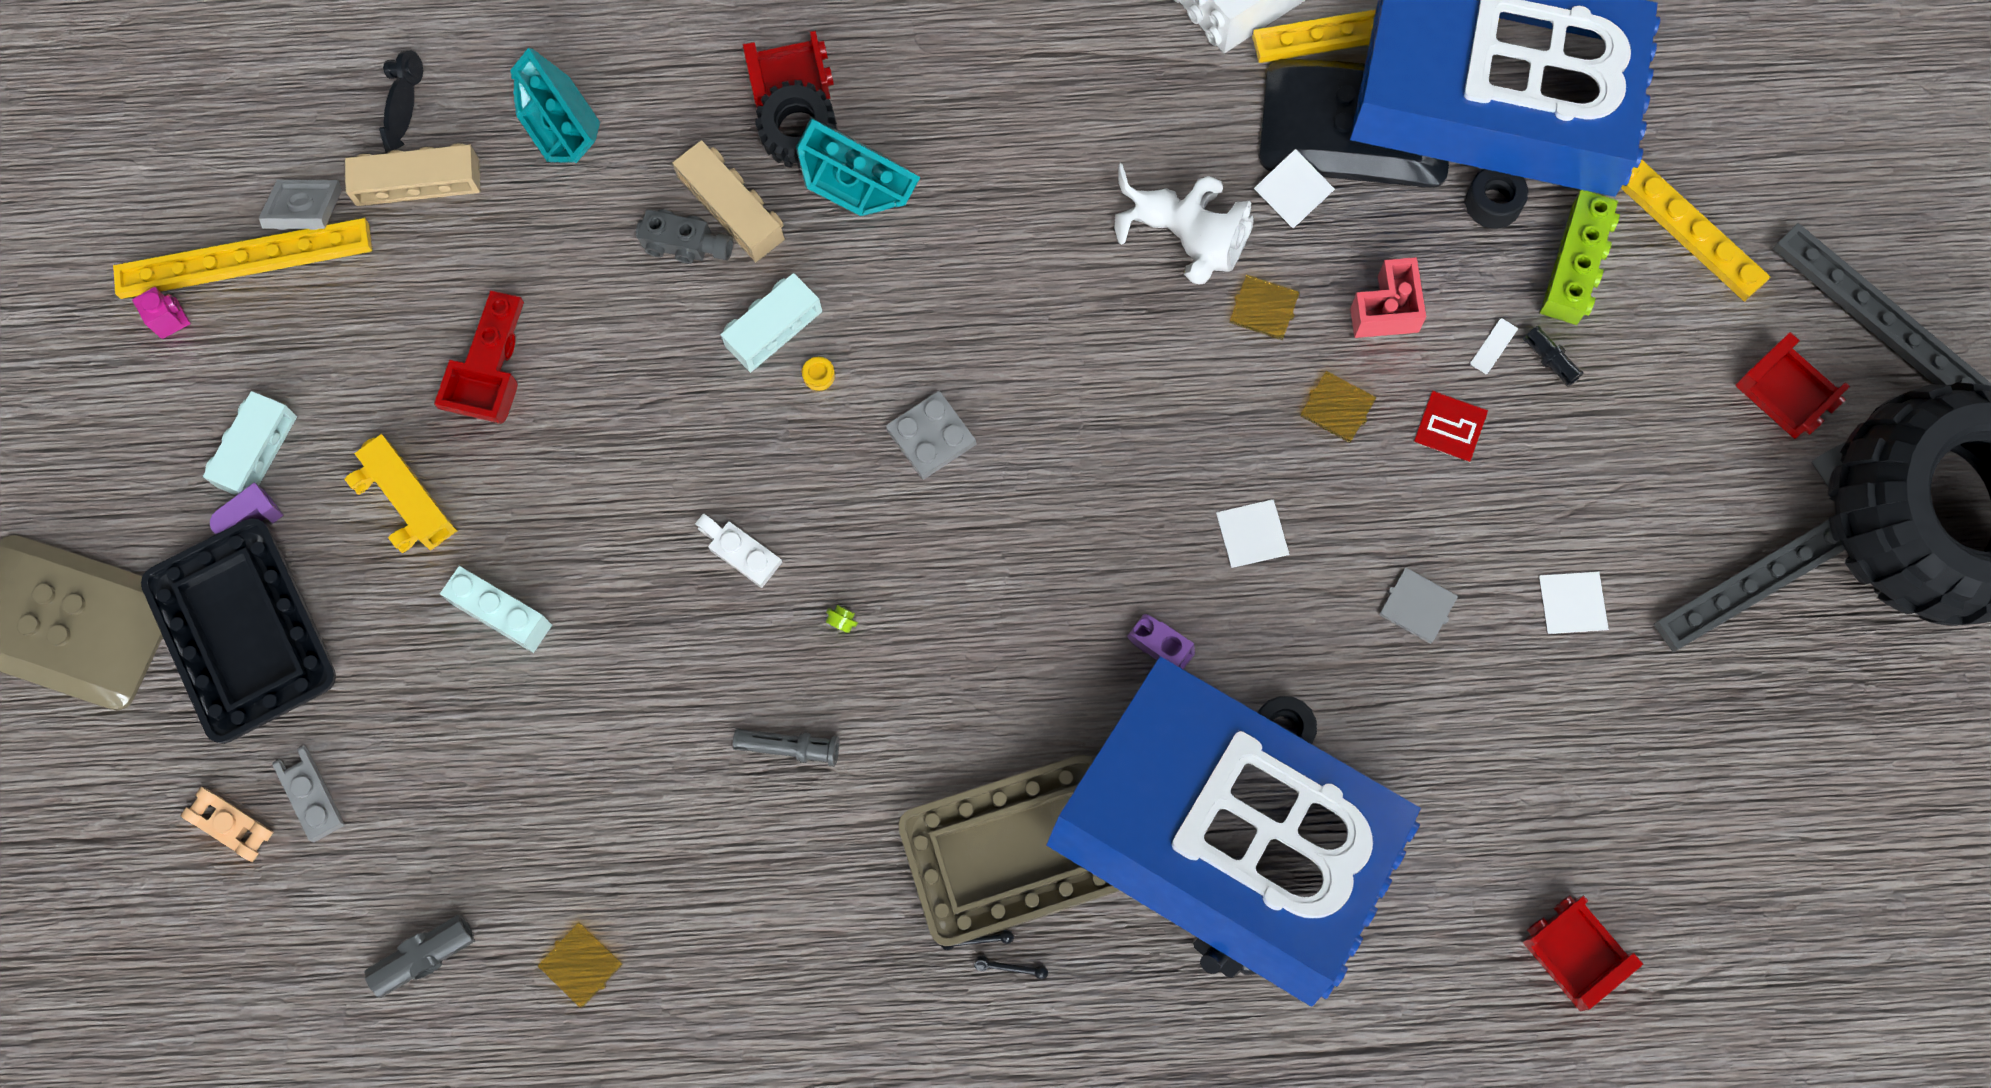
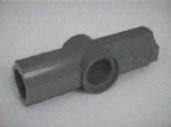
(419, 956)

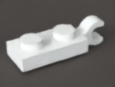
(740, 550)

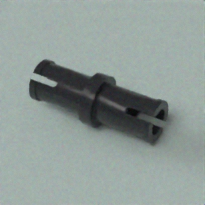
(1553, 356)

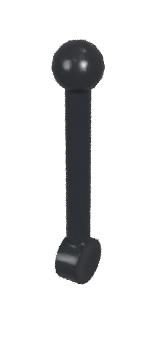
(1006, 938)
(982, 964)

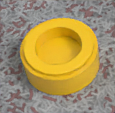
(818, 373)

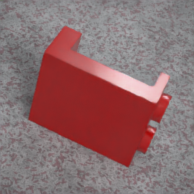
(788, 63)
(1791, 389)
(1580, 953)

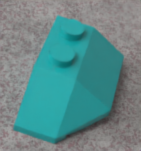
(552, 109)
(851, 171)

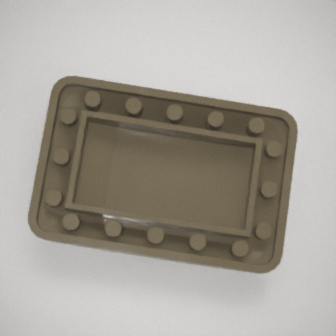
(73, 623)
(986, 857)

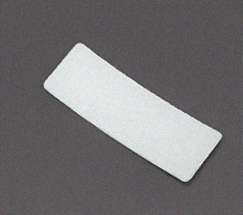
(1493, 346)

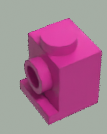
(161, 312)

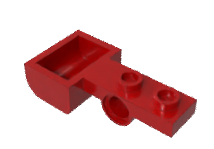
(479, 385)

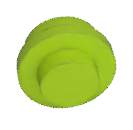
(841, 618)

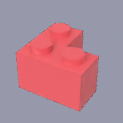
(1396, 307)

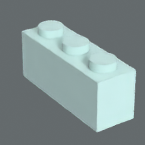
(771, 322)
(249, 444)
(496, 609)

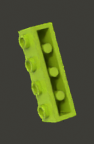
(1579, 257)

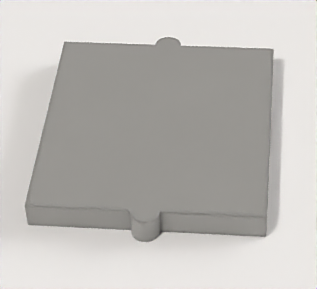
(1418, 605)

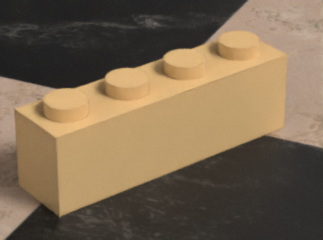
(412, 174)
(729, 201)

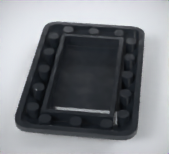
(1313, 111)
(238, 630)

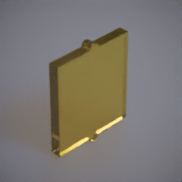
(1264, 307)
(1338, 406)
(580, 965)

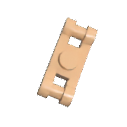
(227, 824)

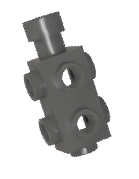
(669, 237)

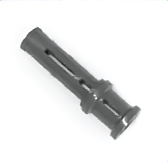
(802, 747)

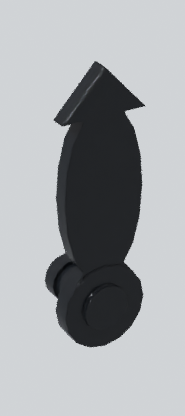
(400, 99)

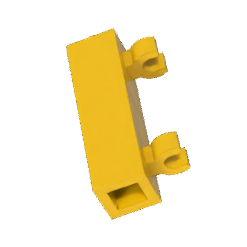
(404, 491)

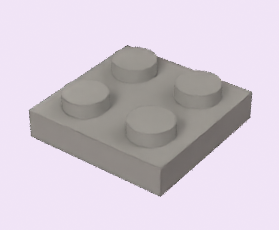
(300, 204)
(931, 435)

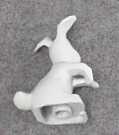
(1207, 237)

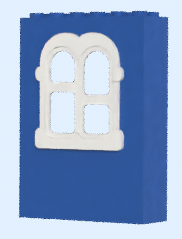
(1433, 97)
(1156, 792)

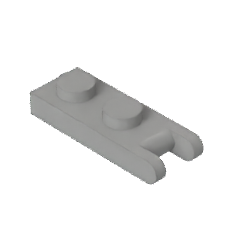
(309, 796)

